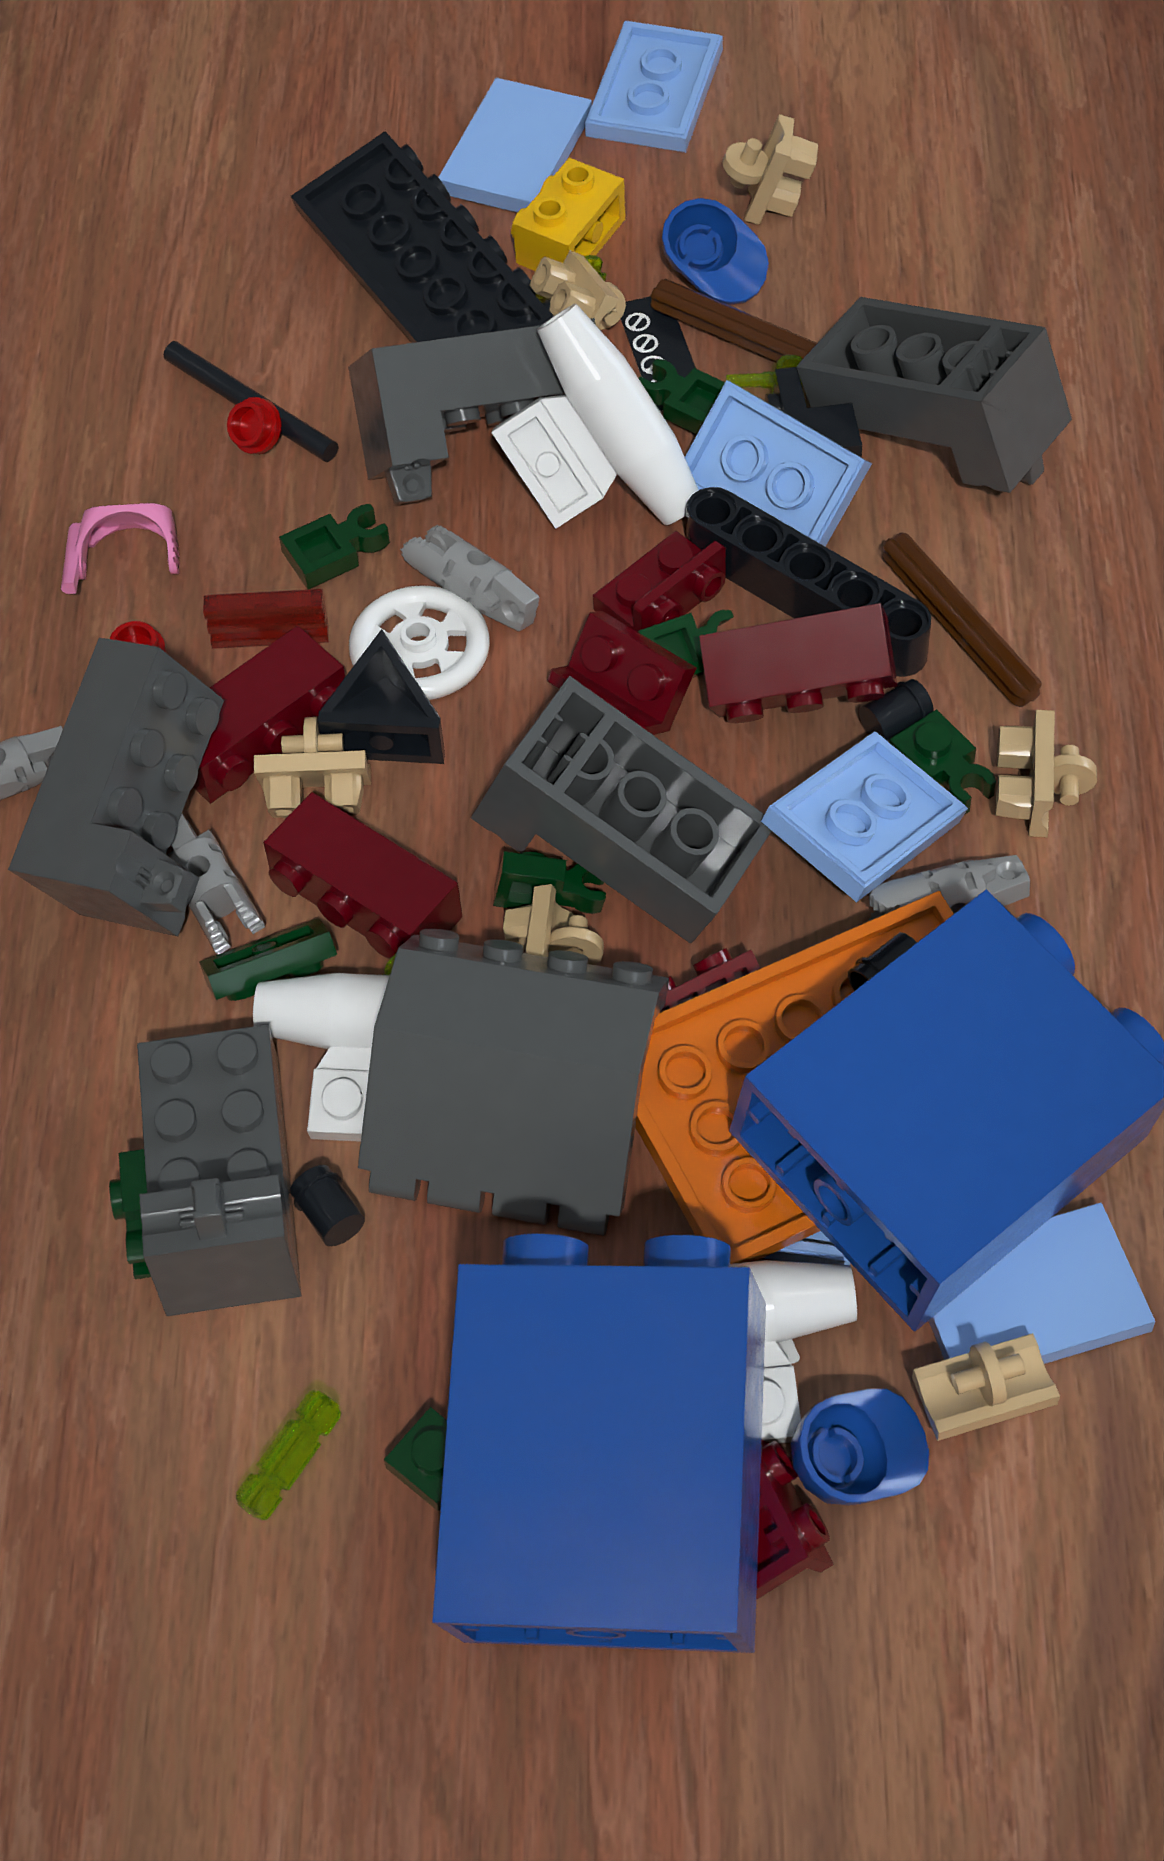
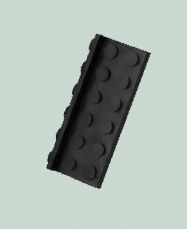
(415, 247)

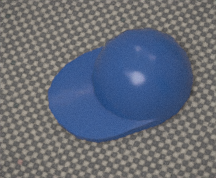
(715, 251)
(860, 1448)

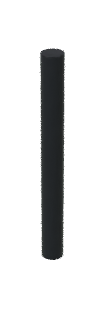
(236, 392)

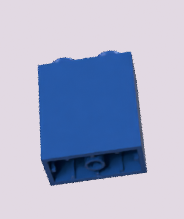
(952, 1104)
(603, 1449)

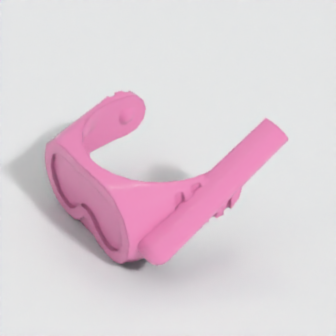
(104, 520)

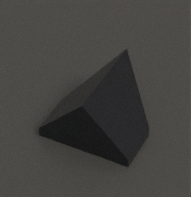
(384, 710)

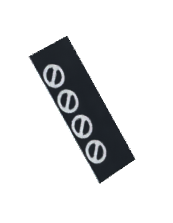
(655, 337)

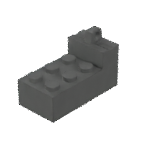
(945, 382)
(433, 387)
(120, 790)
(625, 810)
(216, 1172)

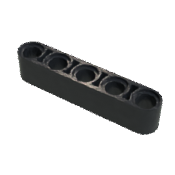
(801, 573)

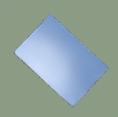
(654, 86)
(514, 144)
(775, 463)
(864, 815)
(1060, 1284)

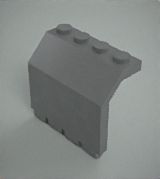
(508, 1079)

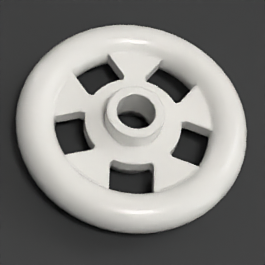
(409, 604)

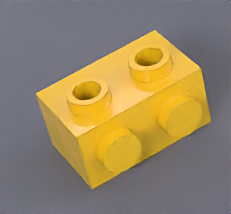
(572, 212)

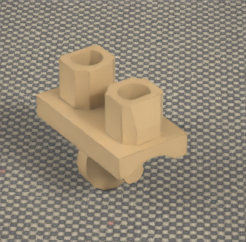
(764, 169)
(578, 284)
(312, 762)
(1033, 795)
(549, 927)
(985, 1386)

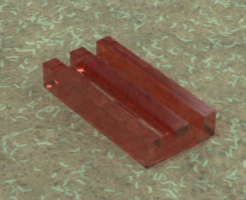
(264, 617)

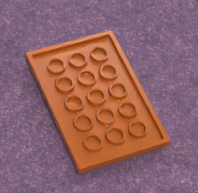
(700, 1064)

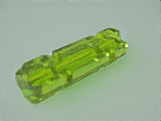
(288, 1455)

